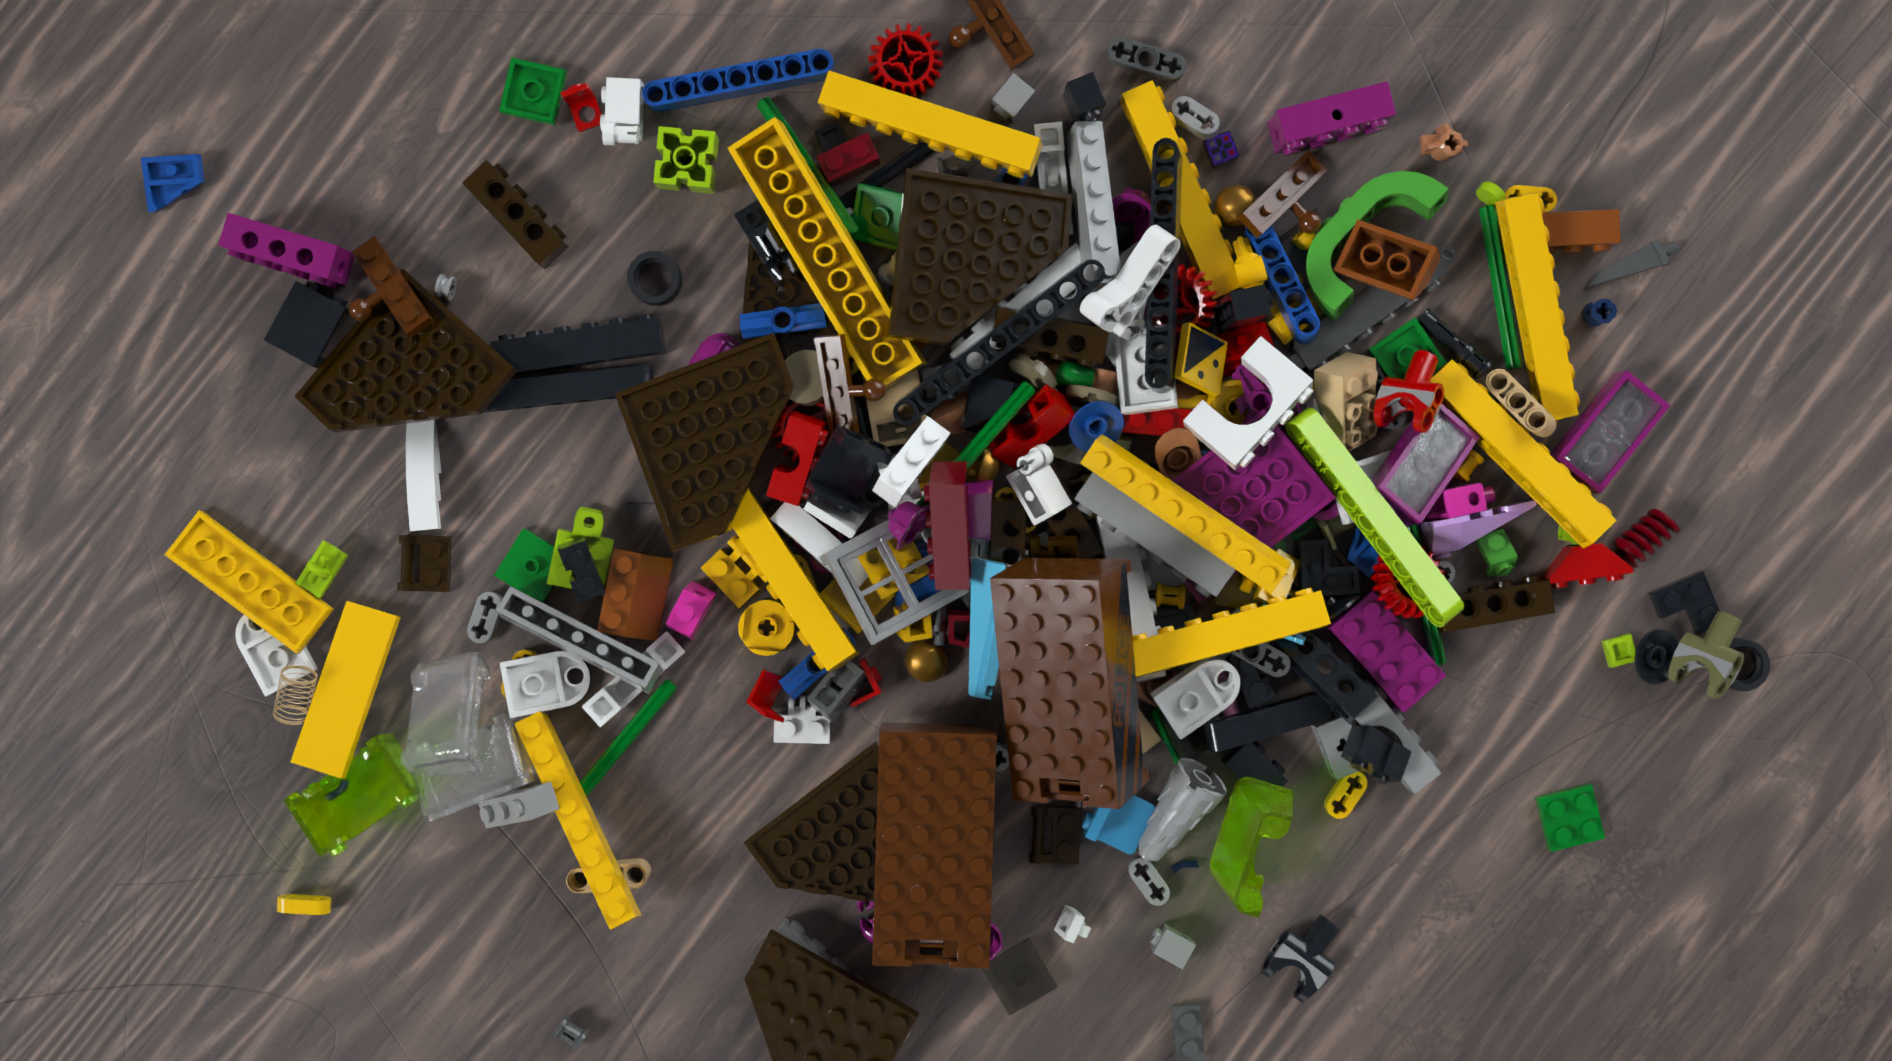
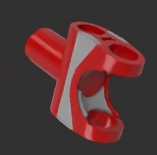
(1411, 394)

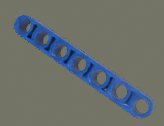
(725, 76)

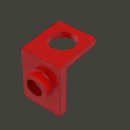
(578, 97)
(873, 677)
(765, 693)

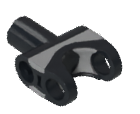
(1305, 954)

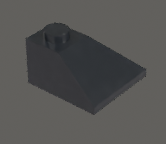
(985, 398)

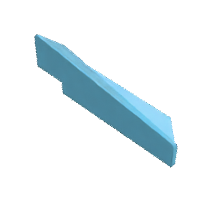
(983, 644)

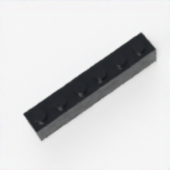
(583, 346)

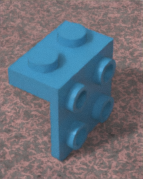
(1121, 826)

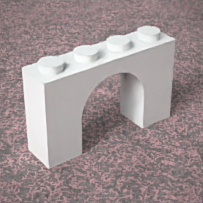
(1237, 442)

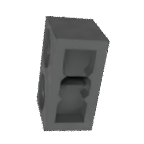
(837, 690)

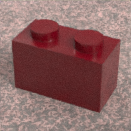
(849, 160)

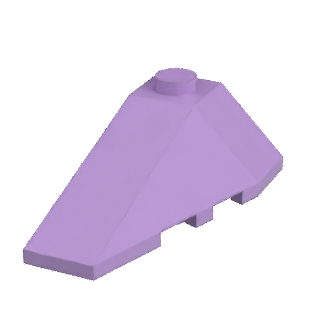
(1453, 534)

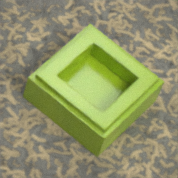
(1619, 650)

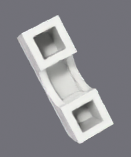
(911, 461)

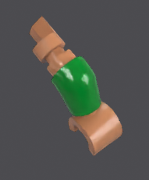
(1077, 374)

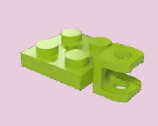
(600, 546)

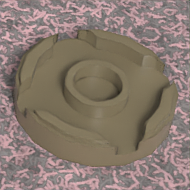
(1034, 372)
(806, 378)
(1084, 395)

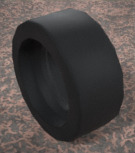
(633, 278)
(1761, 665)

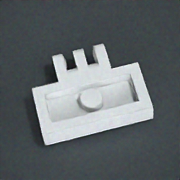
(802, 725)

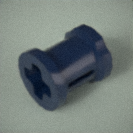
(1602, 305)

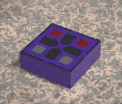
(1221, 149)

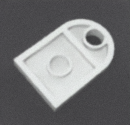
(269, 656)
(542, 682)
(1196, 695)

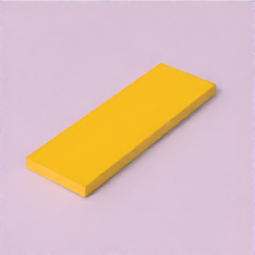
(249, 582)
(345, 690)

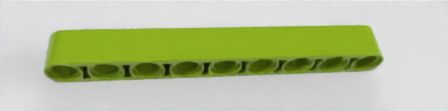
(1374, 517)

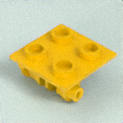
(877, 569)

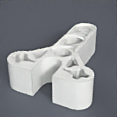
(1123, 300)

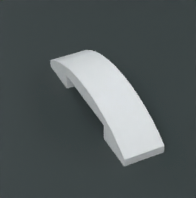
(1051, 161)
(813, 537)
(618, 693)

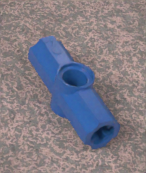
(764, 322)
(804, 674)

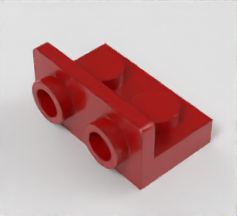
(1239, 342)

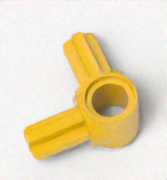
(1248, 265)

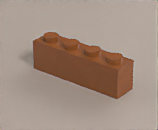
(1582, 230)

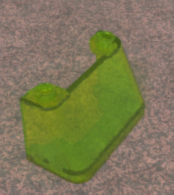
(374, 790)
(1252, 812)

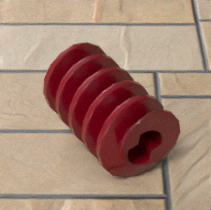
(1643, 535)

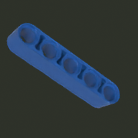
(1284, 292)

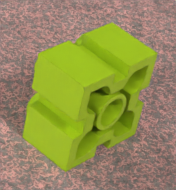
(675, 147)

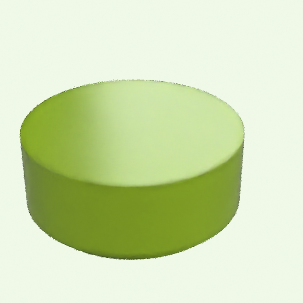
(1489, 193)

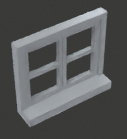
(861, 544)

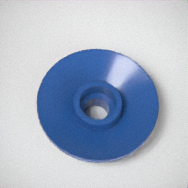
(1109, 422)

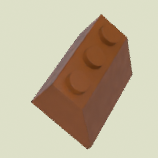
(1388, 260)
(635, 594)

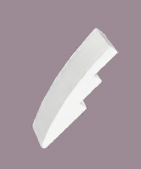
(423, 475)

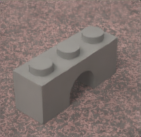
(518, 805)

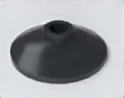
(1336, 606)
(1655, 656)

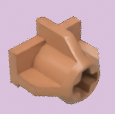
(1443, 144)

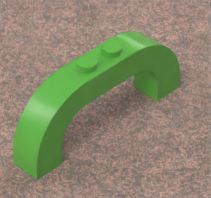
(1392, 189)

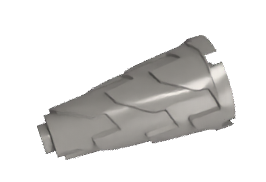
(1180, 807)

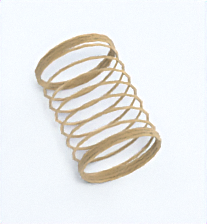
(306, 682)

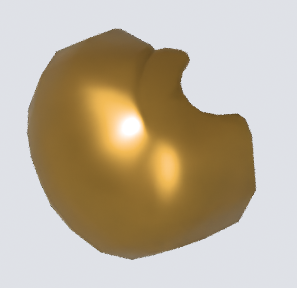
(1232, 203)
(984, 467)
(925, 660)

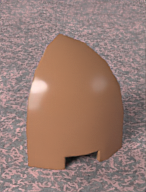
(950, 413)

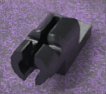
(766, 241)

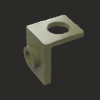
(1330, 528)

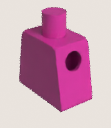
(1461, 501)
(691, 609)

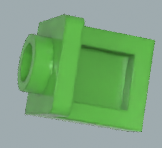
(1497, 553)

